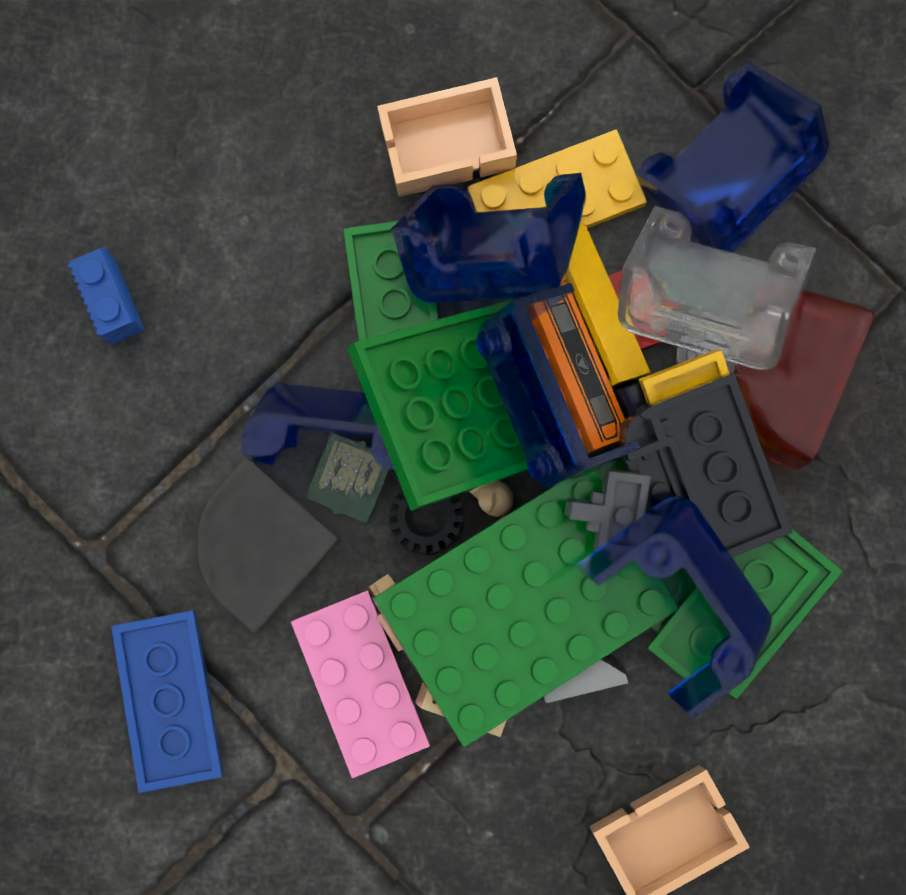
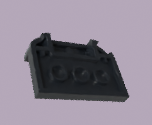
(709, 453)

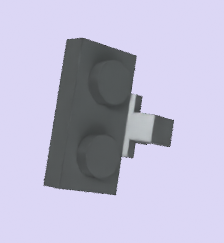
(613, 509)

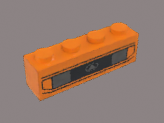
(580, 375)

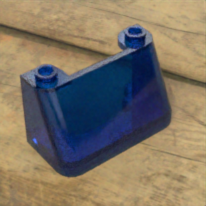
(742, 160)
(488, 255)
(287, 408)

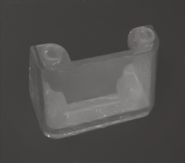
(709, 295)

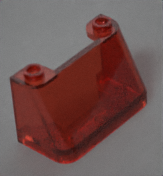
(799, 395)

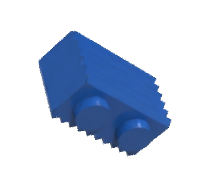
(106, 296)

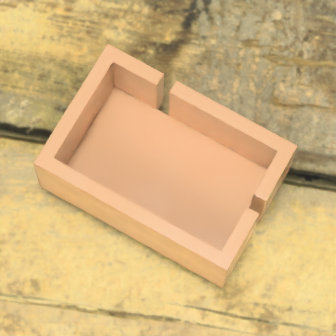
(447, 136)
(670, 835)

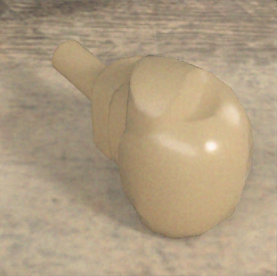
(494, 498)

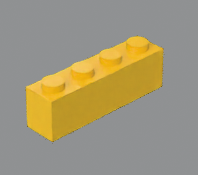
(599, 309)

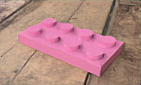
(360, 684)

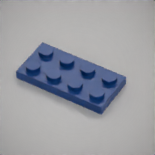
(167, 701)

